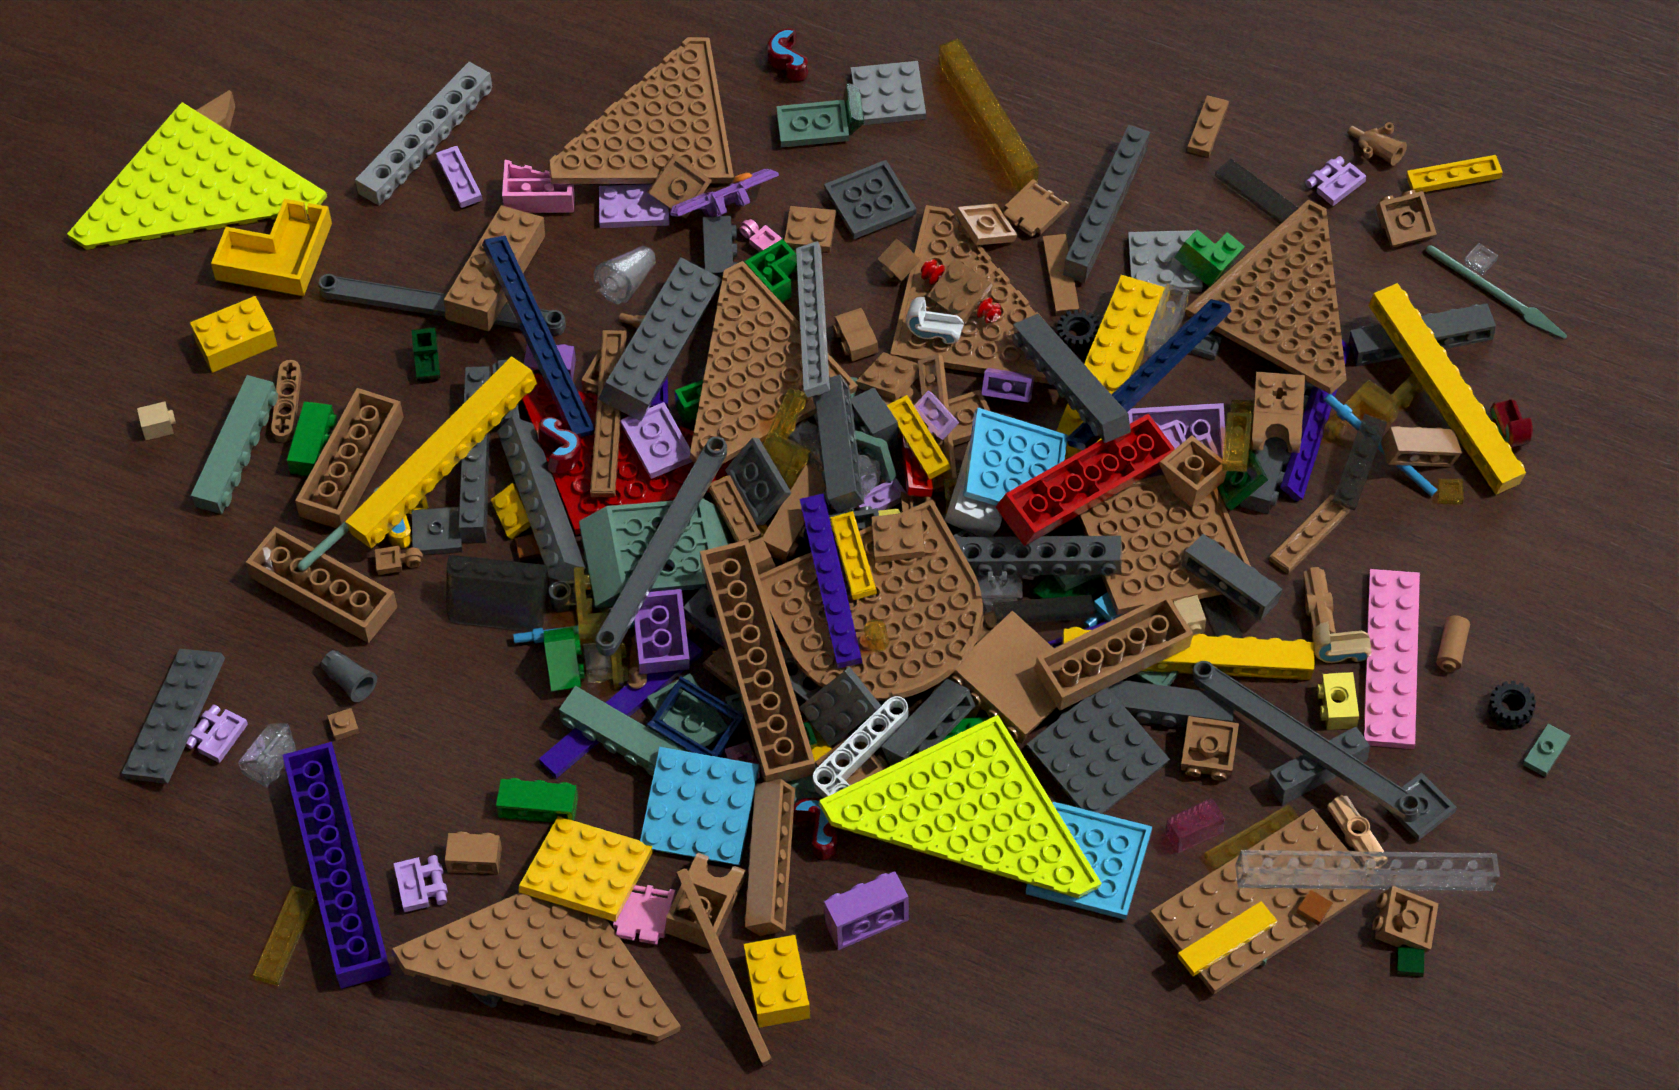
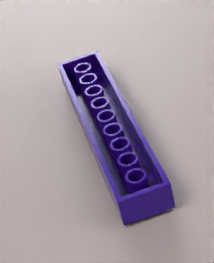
(336, 865)

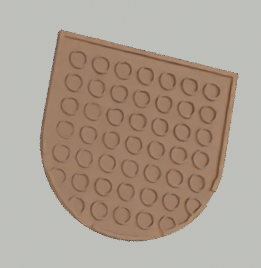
(926, 603)

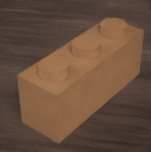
(1421, 446)

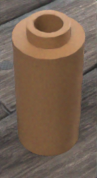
(1453, 643)

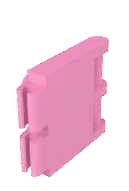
(645, 915)

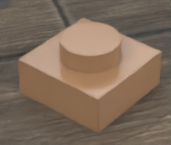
(343, 724)

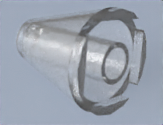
(624, 274)

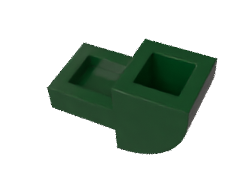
(426, 354)

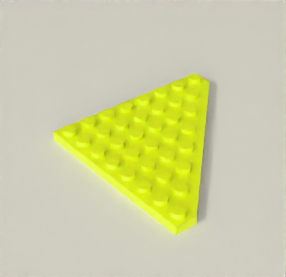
(188, 181)
(972, 806)

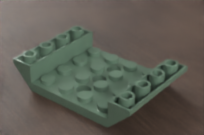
(620, 534)

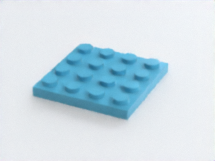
(1007, 455)
(699, 805)
(1114, 852)

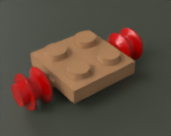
(960, 290)

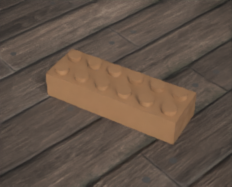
(476, 293)
(349, 458)
(324, 587)
(1113, 651)

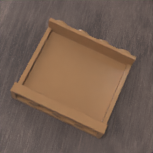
(1004, 677)

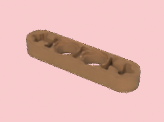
(286, 401)

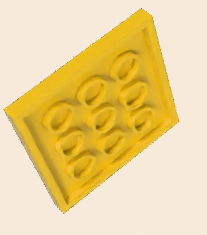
(586, 868)

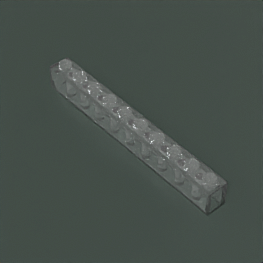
(1367, 870)

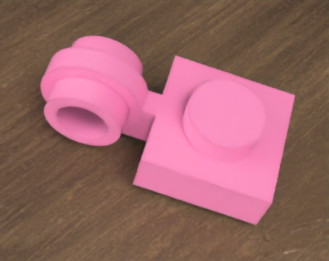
(760, 238)

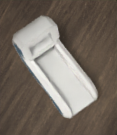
(933, 324)

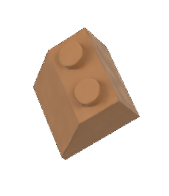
(1193, 471)

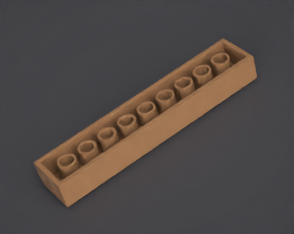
(757, 662)

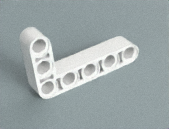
(855, 756)

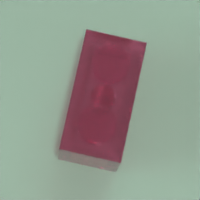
(1195, 825)

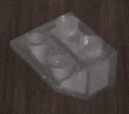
(264, 757)

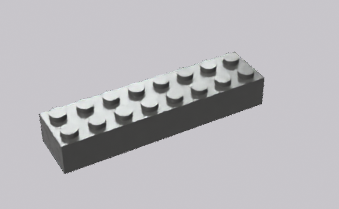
(660, 339)

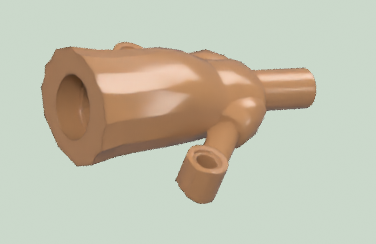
(1381, 145)

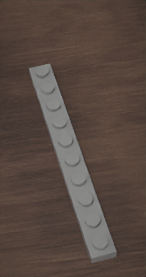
(812, 320)

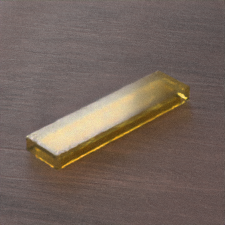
(1249, 837)
(285, 935)

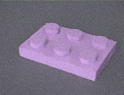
(630, 207)
(657, 441)

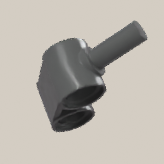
(567, 589)

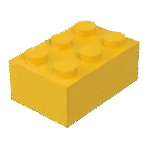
(233, 334)
(777, 981)

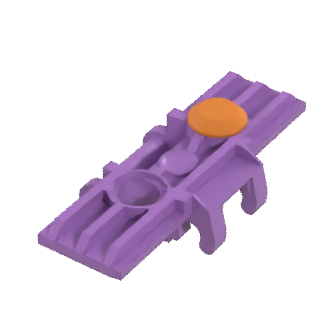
(714, 202)

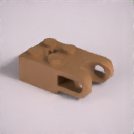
(1278, 409)
(717, 897)

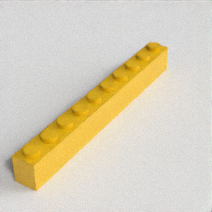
(1447, 389)
(441, 452)
(1236, 656)

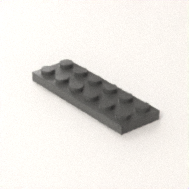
(173, 716)

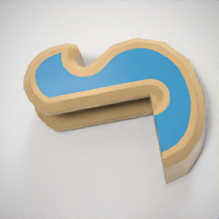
(1340, 646)

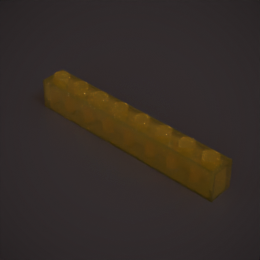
(988, 114)

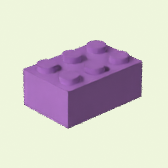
(661, 633)
(866, 910)

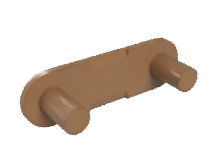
(635, 679)

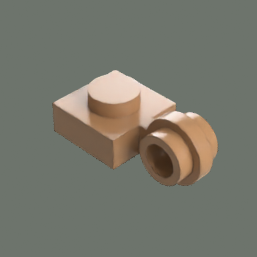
(390, 559)

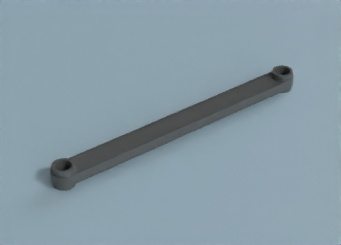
(415, 300)
(661, 546)
(1307, 741)

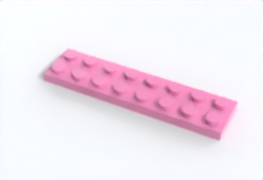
(1393, 660)

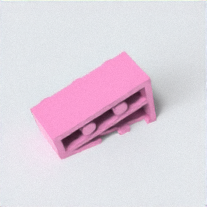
(533, 191)

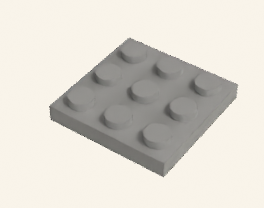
(890, 92)
(1154, 261)

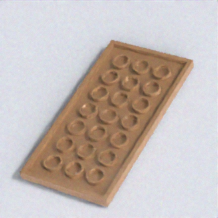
(1218, 900)

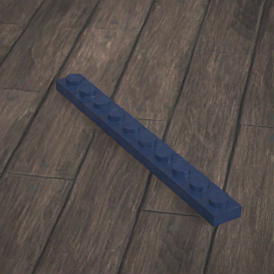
(538, 336)
(1158, 365)

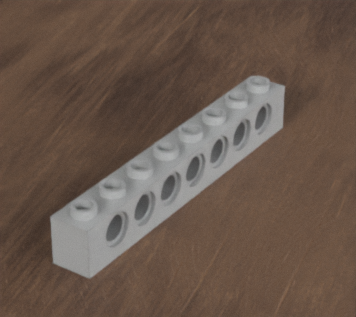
(424, 133)

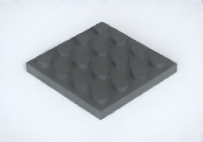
(1097, 752)

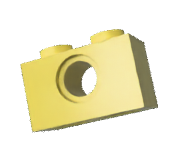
(1342, 688)

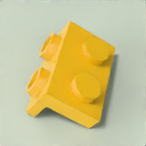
(511, 511)

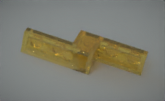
(1376, 403)
(1238, 436)
(782, 449)
(590, 625)

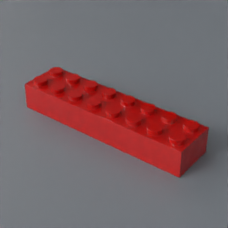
(1084, 480)

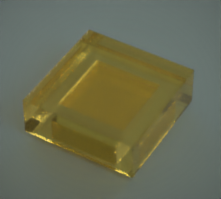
(1450, 491)

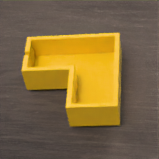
(277, 260)

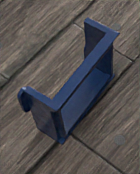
(685, 742)

